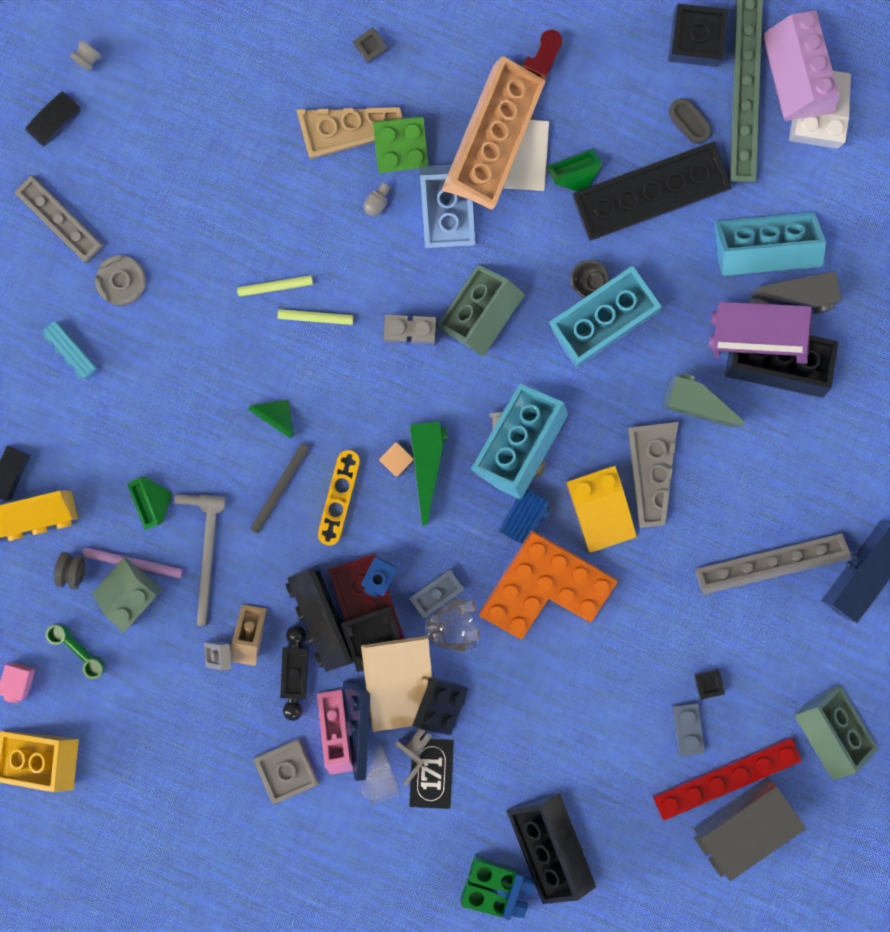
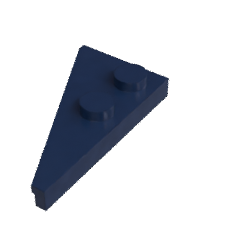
(357, 711)

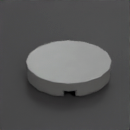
(120, 280)

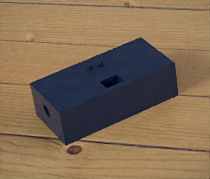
(862, 576)

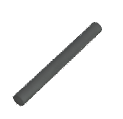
(279, 488)

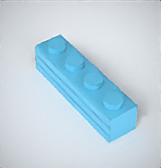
(71, 351)

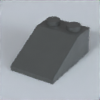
(816, 291)

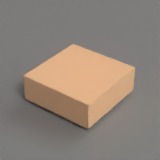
(396, 459)

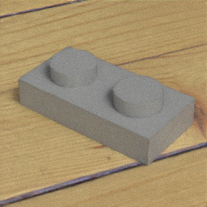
(218, 655)

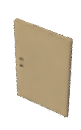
(396, 680)

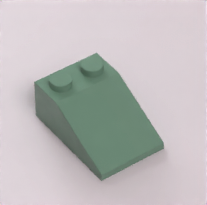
(696, 400)

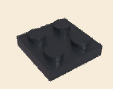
(440, 706)

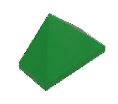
(576, 171)
(275, 414)
(150, 501)

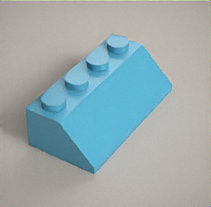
(769, 244)
(605, 316)
(520, 440)

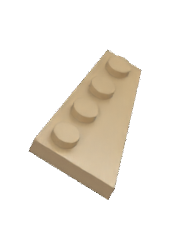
(340, 130)

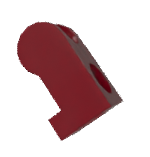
(548, 51)

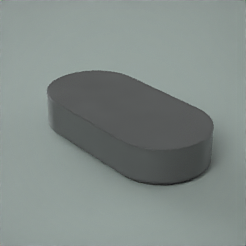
(689, 121)

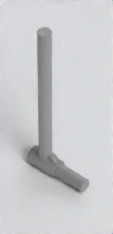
(212, 505)

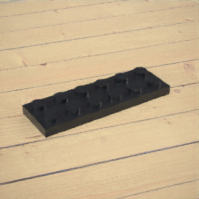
(651, 191)

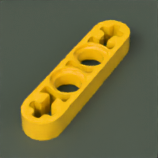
(337, 497)

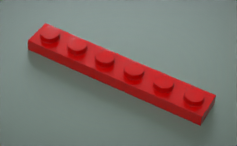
(727, 778)

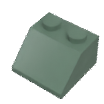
(125, 594)

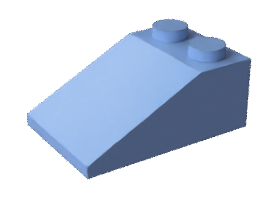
(446, 216)

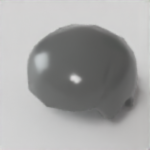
(588, 277)

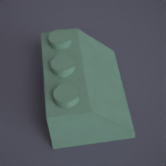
(481, 310)
(836, 733)

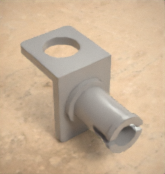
(413, 749)

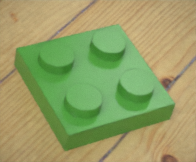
(400, 144)

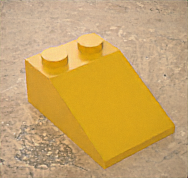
(601, 508)
(38, 761)

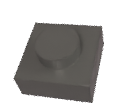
(370, 45)

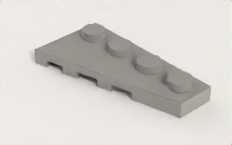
(652, 461)

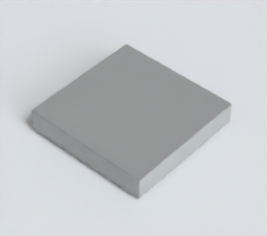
(286, 771)

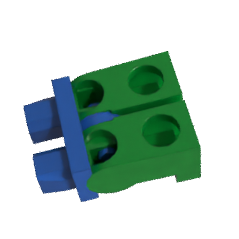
(495, 889)

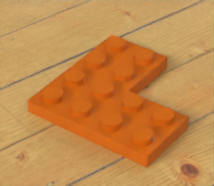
(543, 573)

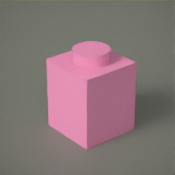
(16, 682)

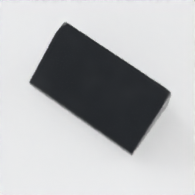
(11, 469)

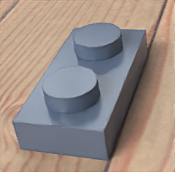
(436, 593)
(688, 729)

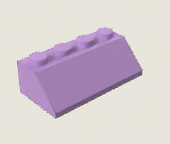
(801, 67)

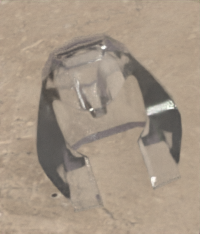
(453, 626)

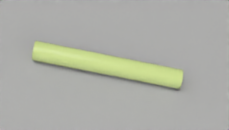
(275, 285)
(315, 317)

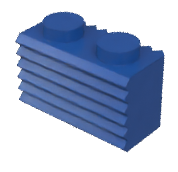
(525, 516)

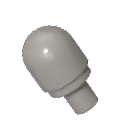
(376, 201)

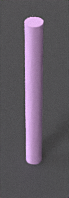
(141, 564)

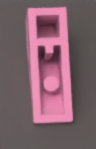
(334, 732)

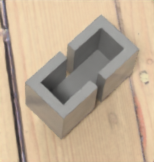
(399, 327)

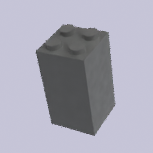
(748, 829)

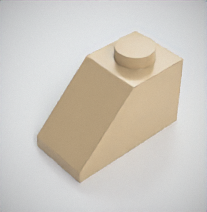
(248, 634)

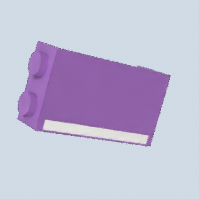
(761, 329)

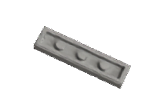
(59, 219)

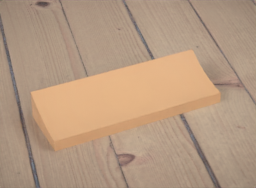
(494, 133)

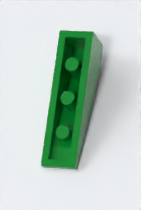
(427, 451)

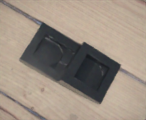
(52, 118)

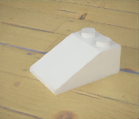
(827, 129)

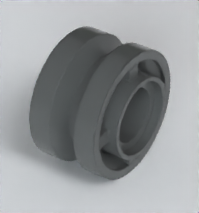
(69, 570)

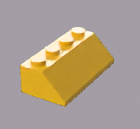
(37, 514)

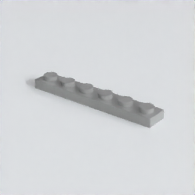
(772, 564)

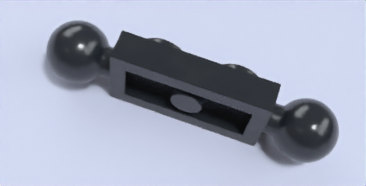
(294, 673)

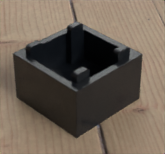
(697, 35)
(369, 628)

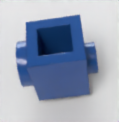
(378, 577)

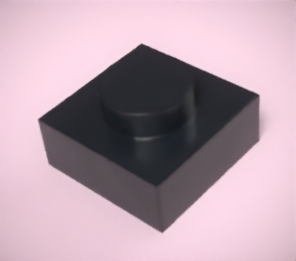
(709, 684)

